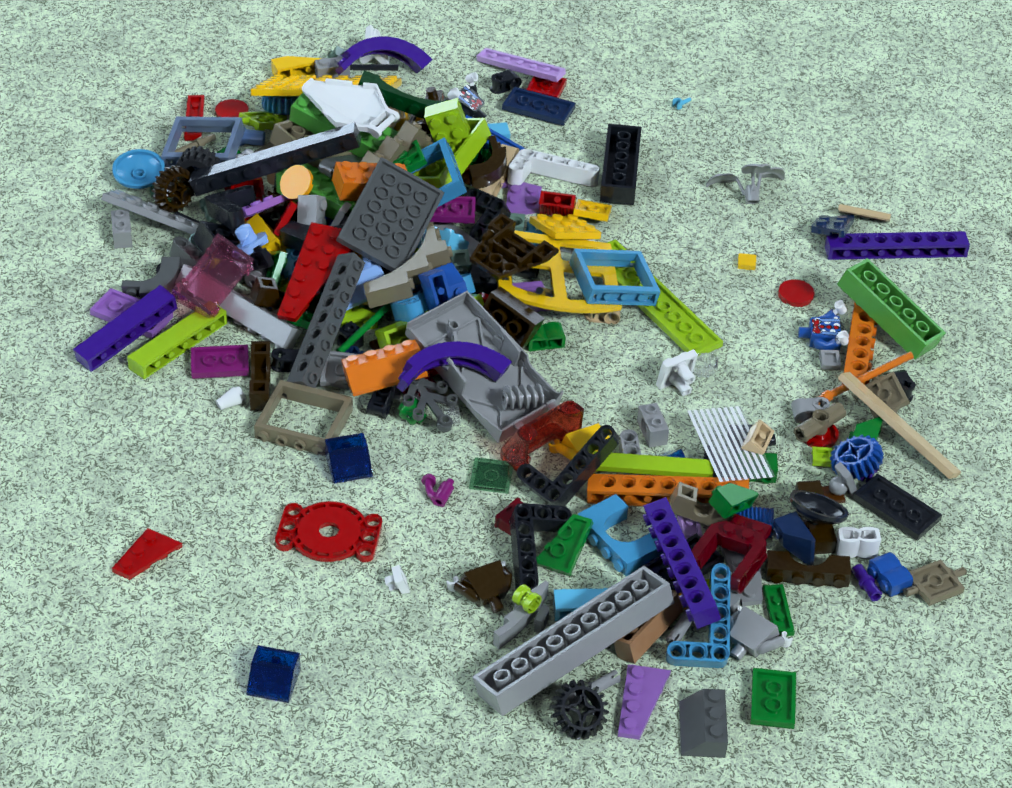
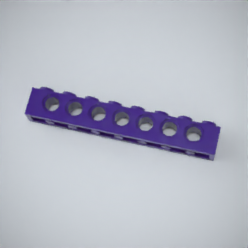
(897, 245)
(681, 563)

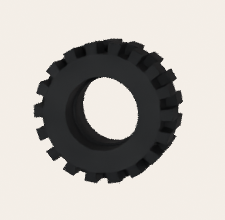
(197, 157)

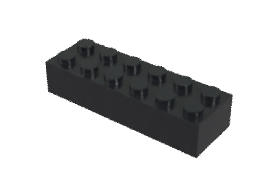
(620, 164)

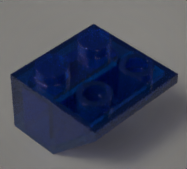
(348, 458)
(273, 673)

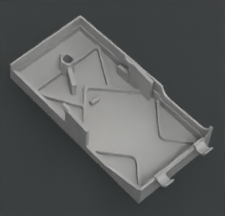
(467, 321)

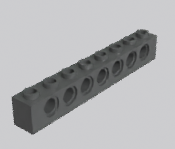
(326, 320)

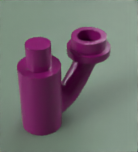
(443, 493)

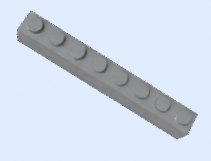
(256, 318)

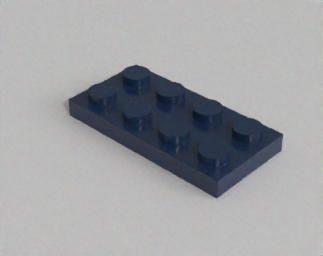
(538, 106)

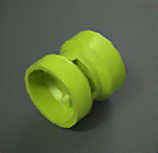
(526, 598)

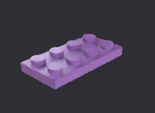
(116, 302)

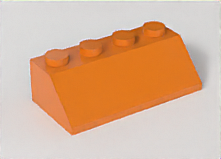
(378, 367)

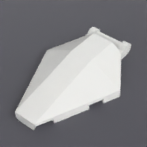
(351, 103)

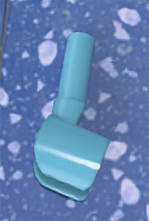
(679, 102)

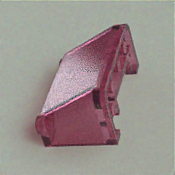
(213, 277)

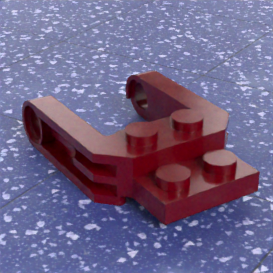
(741, 536)

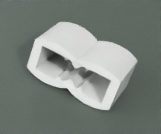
(858, 542)

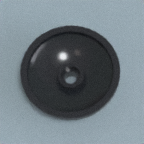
(818, 508)

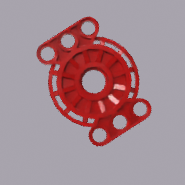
(348, 541)

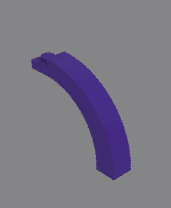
(384, 45)
(461, 353)

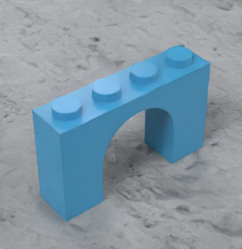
(624, 555)

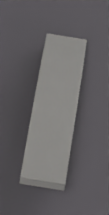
(518, 619)

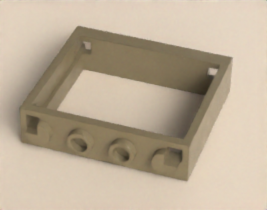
(306, 395)

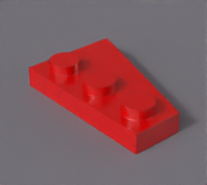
(144, 552)

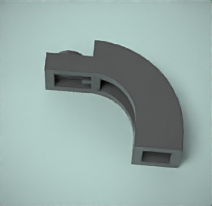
(166, 277)

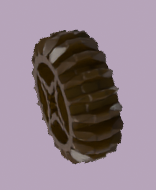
(168, 186)

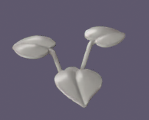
(751, 192)

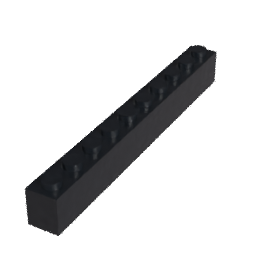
(275, 159)

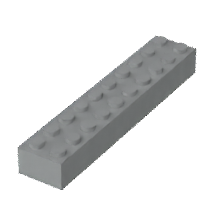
(573, 640)

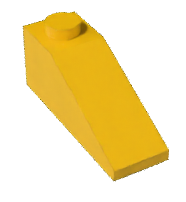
(293, 65)

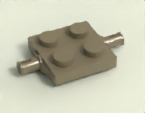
(889, 391)
(936, 582)

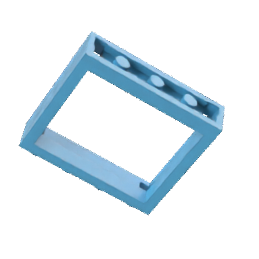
(437, 151)
(611, 293)

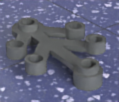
(444, 421)

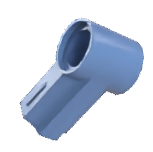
(253, 137)

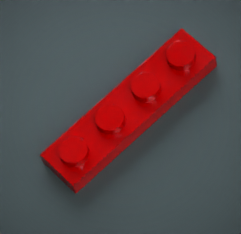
(195, 108)

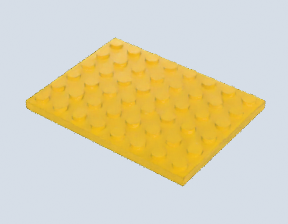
(292, 85)

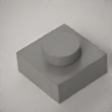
(830, 359)

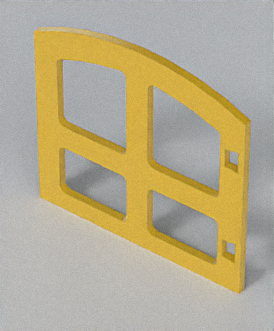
(556, 267)

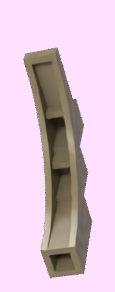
(394, 146)
(400, 282)

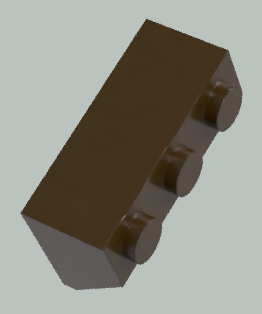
(513, 316)

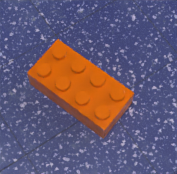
(351, 178)

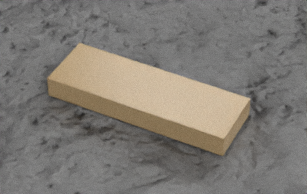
(850, 210)

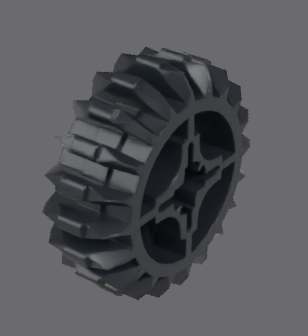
(576, 726)

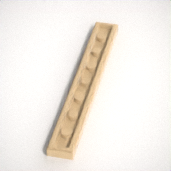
(899, 425)

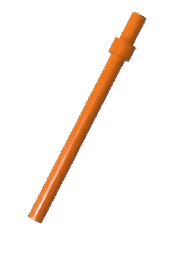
(869, 375)

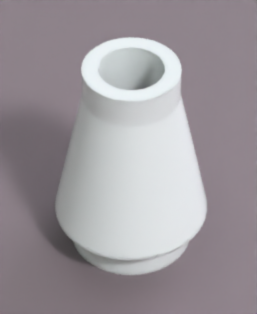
(231, 398)

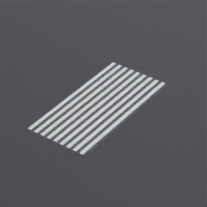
(722, 437)

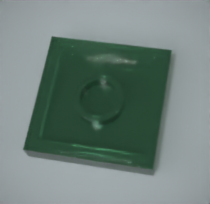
(491, 475)

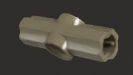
(819, 422)

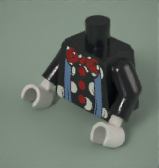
(469, 97)

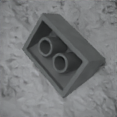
(704, 724)

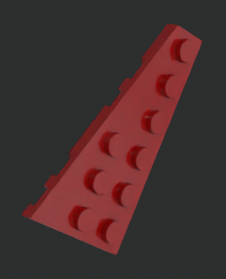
(311, 270)

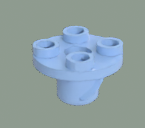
(249, 239)

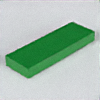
(778, 608)

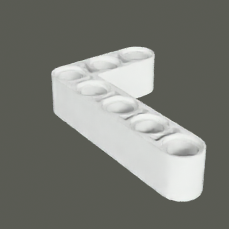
(552, 166)

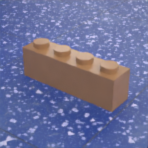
(639, 640)

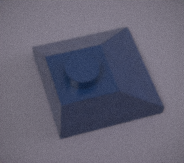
(795, 537)

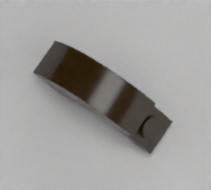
(492, 170)

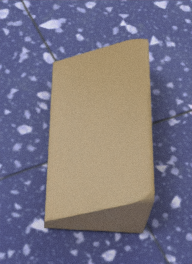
(758, 438)

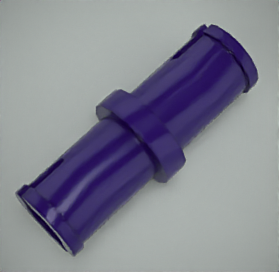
(866, 582)

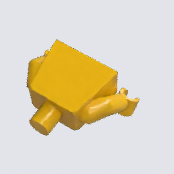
(574, 442)

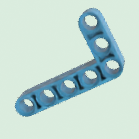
(413, 307)
(722, 626)

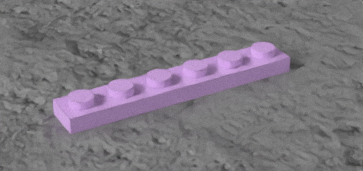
(521, 64)

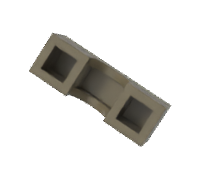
(685, 503)

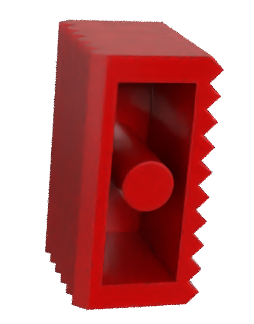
(556, 203)

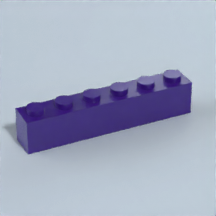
(125, 328)

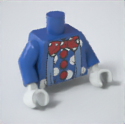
(825, 331)

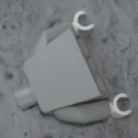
(754, 634)

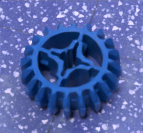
(859, 455)

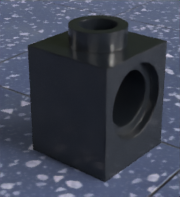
(346, 331)

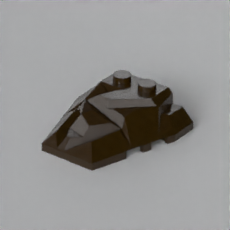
(506, 253)

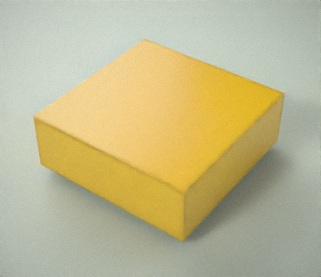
(746, 261)

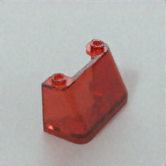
(538, 432)

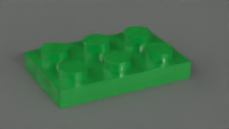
(773, 698)

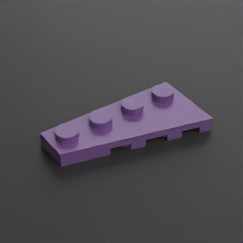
(640, 697)

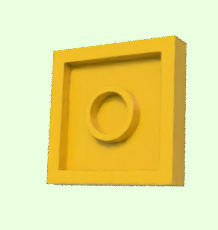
(592, 210)

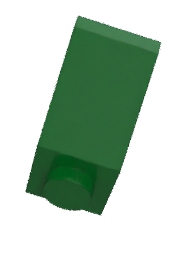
(870, 427)
(732, 499)

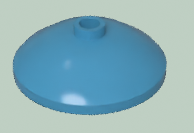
(137, 168)

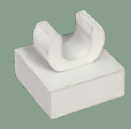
(397, 580)

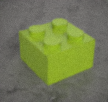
(447, 121)

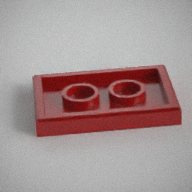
(285, 217)

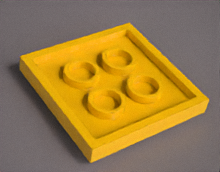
(564, 227)

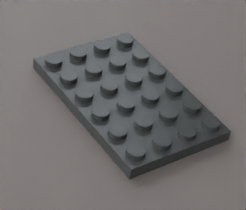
(390, 216)

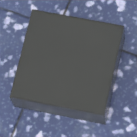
(541, 619)

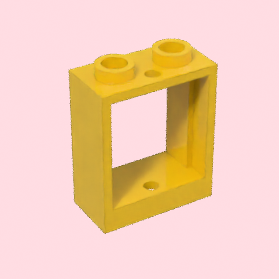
(259, 225)

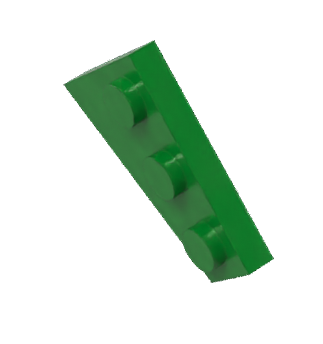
(565, 548)

